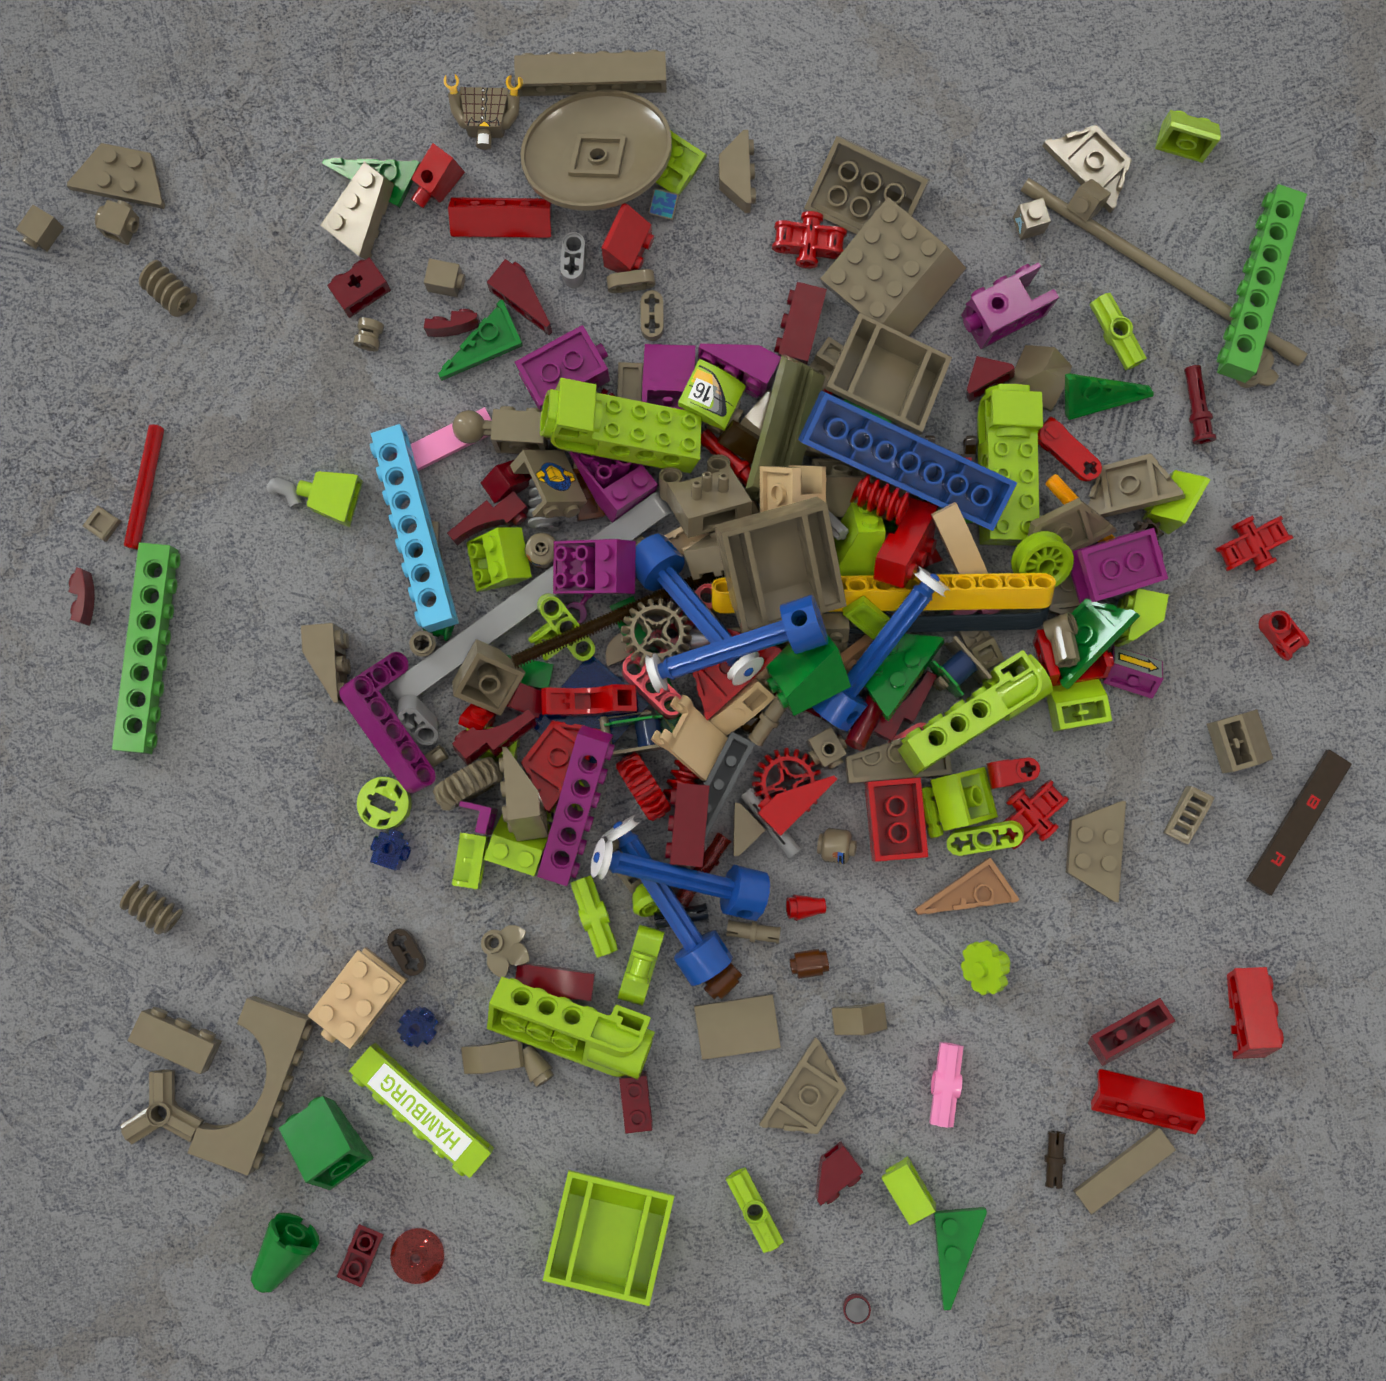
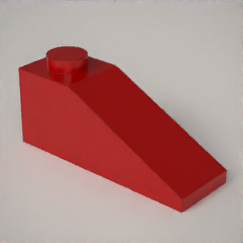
(788, 806)

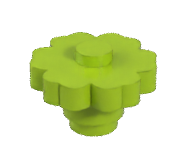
(985, 967)

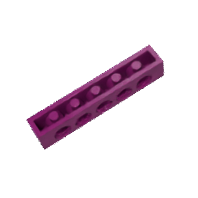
(553, 865)

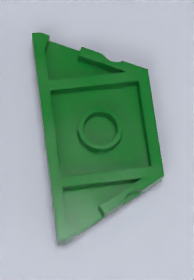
(1097, 630)
(901, 671)

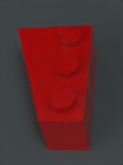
(908, 546)
(1254, 1013)

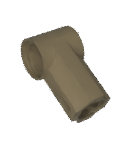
(1061, 634)

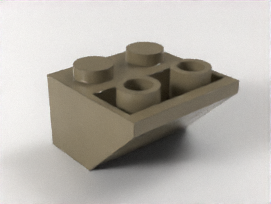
(1239, 741)

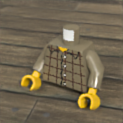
(483, 110)

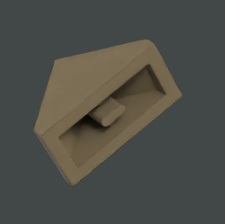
(745, 829)
(859, 1019)

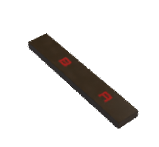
(1299, 822)

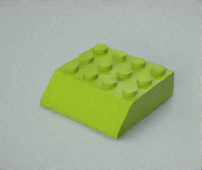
(608, 1238)

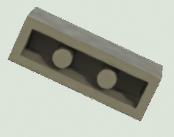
(175, 1040)

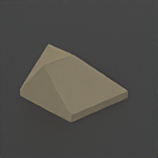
(1044, 371)

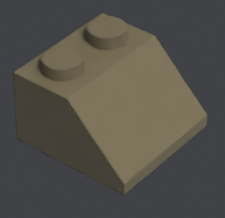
(487, 678)

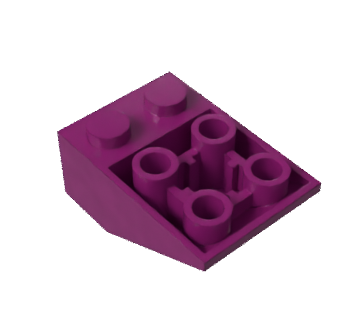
(748, 363)
(666, 373)
(614, 483)
(594, 567)

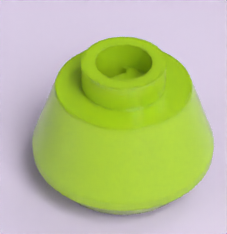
(643, 903)

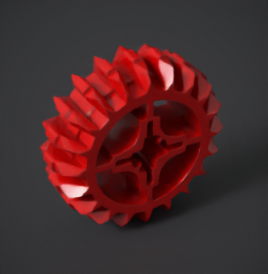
(779, 761)
(643, 786)

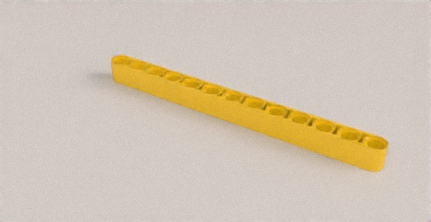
(965, 592)

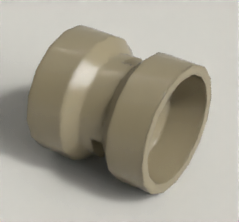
(368, 334)

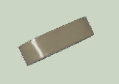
(631, 281)
(646, 315)

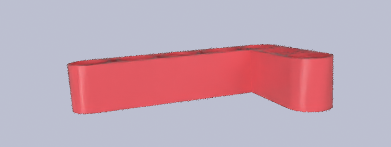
(657, 700)

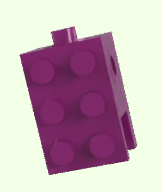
(1005, 307)
(566, 357)
(1118, 566)

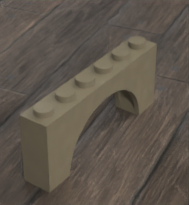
(281, 1038)

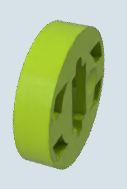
(378, 815)

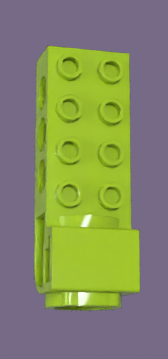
(620, 427)
(1009, 446)
(995, 701)
(606, 1043)

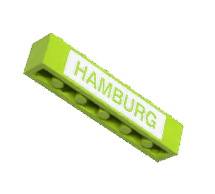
(421, 1110)

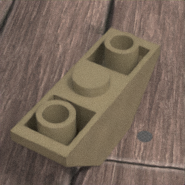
(737, 171)

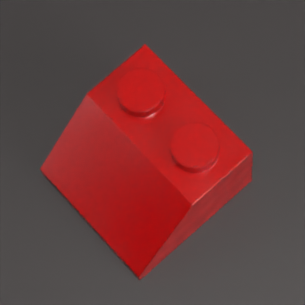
(627, 241)

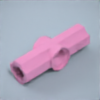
(946, 1084)

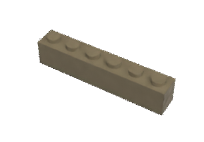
(582, 72)

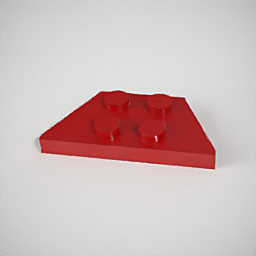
(717, 689)
(549, 761)

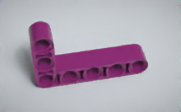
(382, 725)

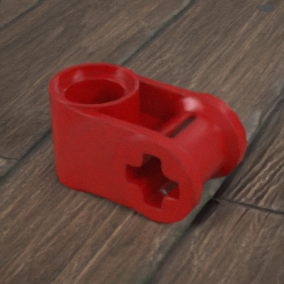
(1286, 637)
(1008, 772)

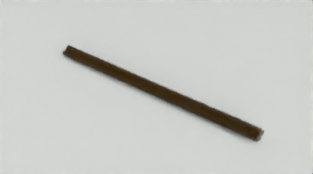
(599, 623)

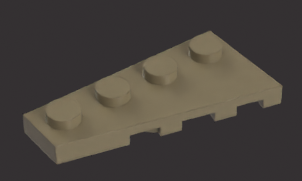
(887, 764)

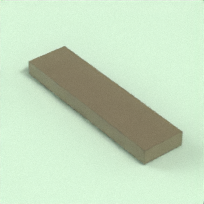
(1124, 1170)

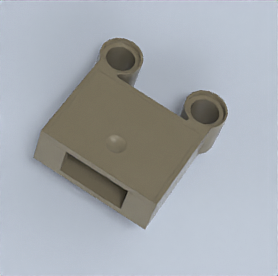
(705, 499)

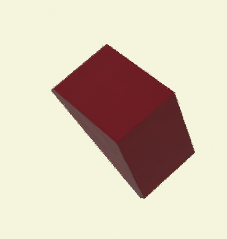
(987, 374)

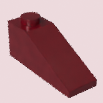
(513, 286)

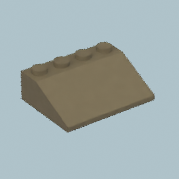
(858, 182)

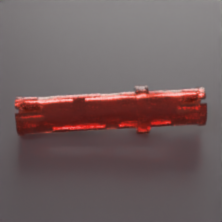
(710, 859)

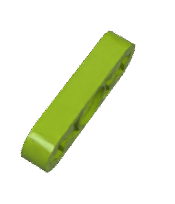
(1005, 841)

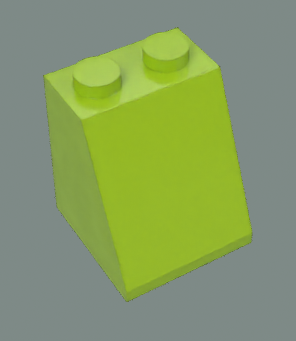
(865, 538)

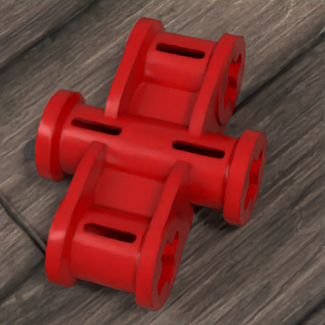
(800, 238)
(1254, 543)
(1035, 811)

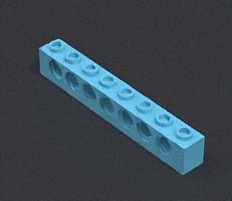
(443, 612)

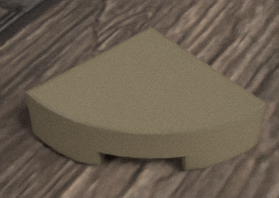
(615, 651)

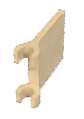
(693, 740)

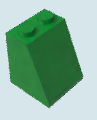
(807, 677)
(324, 1144)

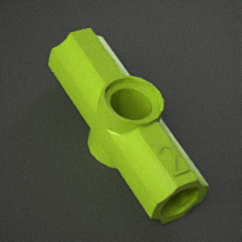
(1111, 317)
(594, 916)
(761, 1224)

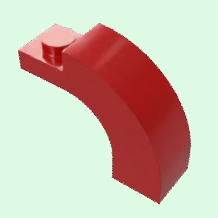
(589, 701)

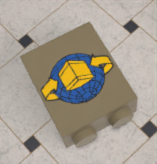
(554, 481)

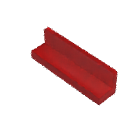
(500, 217)
(1149, 1102)

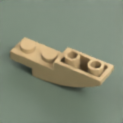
(744, 705)

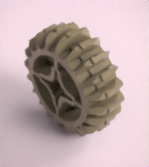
(648, 625)
(467, 783)

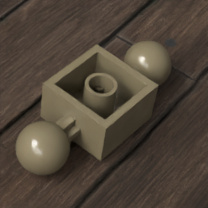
(509, 429)

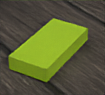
(866, 616)

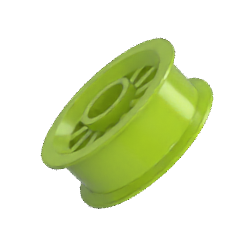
(1043, 554)

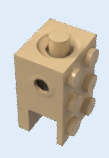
(790, 485)
(357, 998)

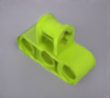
(552, 628)
(641, 965)

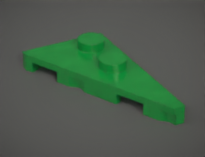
(1092, 394)

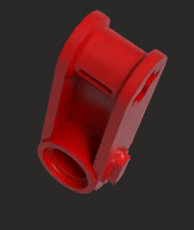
(1068, 450)

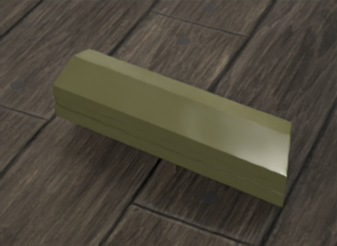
(787, 412)

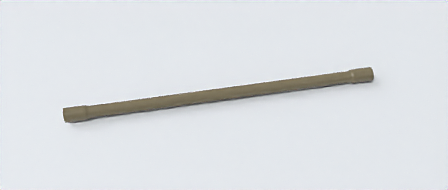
(1037, 191)

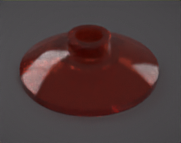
(426, 1246)

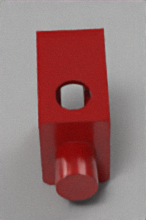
(435, 176)

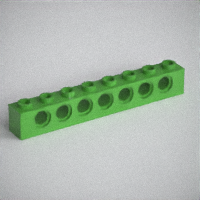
(1279, 221)
(138, 636)

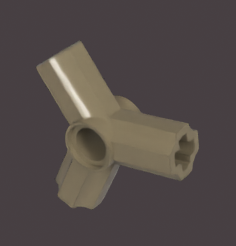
(161, 1094)

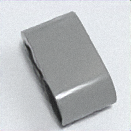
(577, 257)
(415, 717)

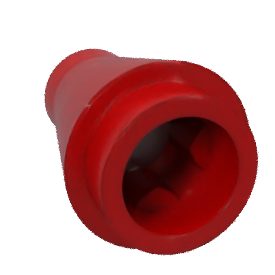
(804, 907)

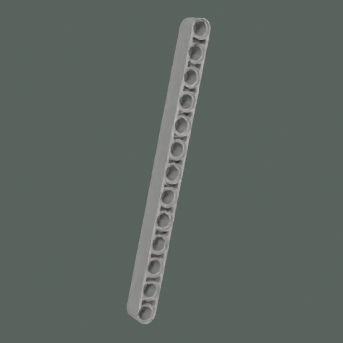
(518, 607)

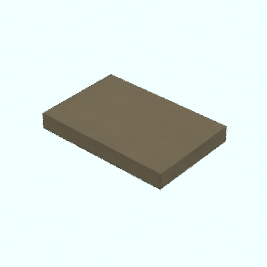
(737, 1026)

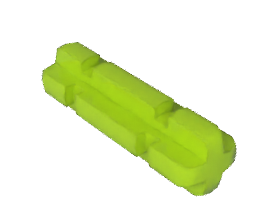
(931, 814)

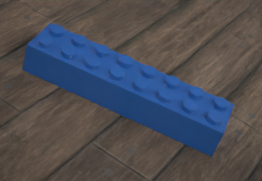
(906, 460)

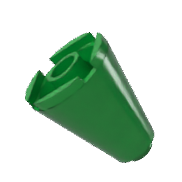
(282, 1251)

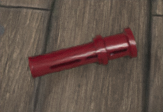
(1200, 415)

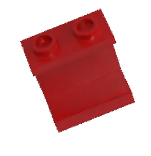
(1045, 657)

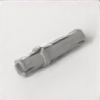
(784, 841)

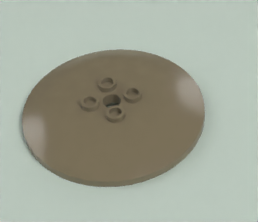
(577, 129)

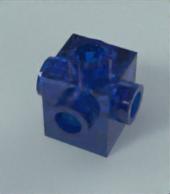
(382, 854)
(426, 1022)

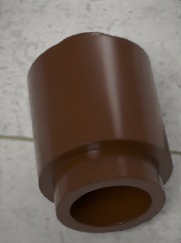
(809, 963)
(723, 982)

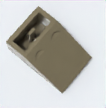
(326, 652)
(524, 806)

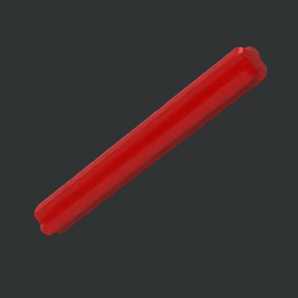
(144, 486)

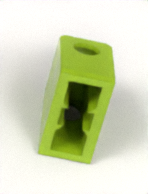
(332, 495)

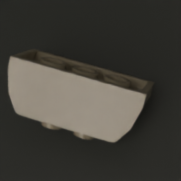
(842, 482)

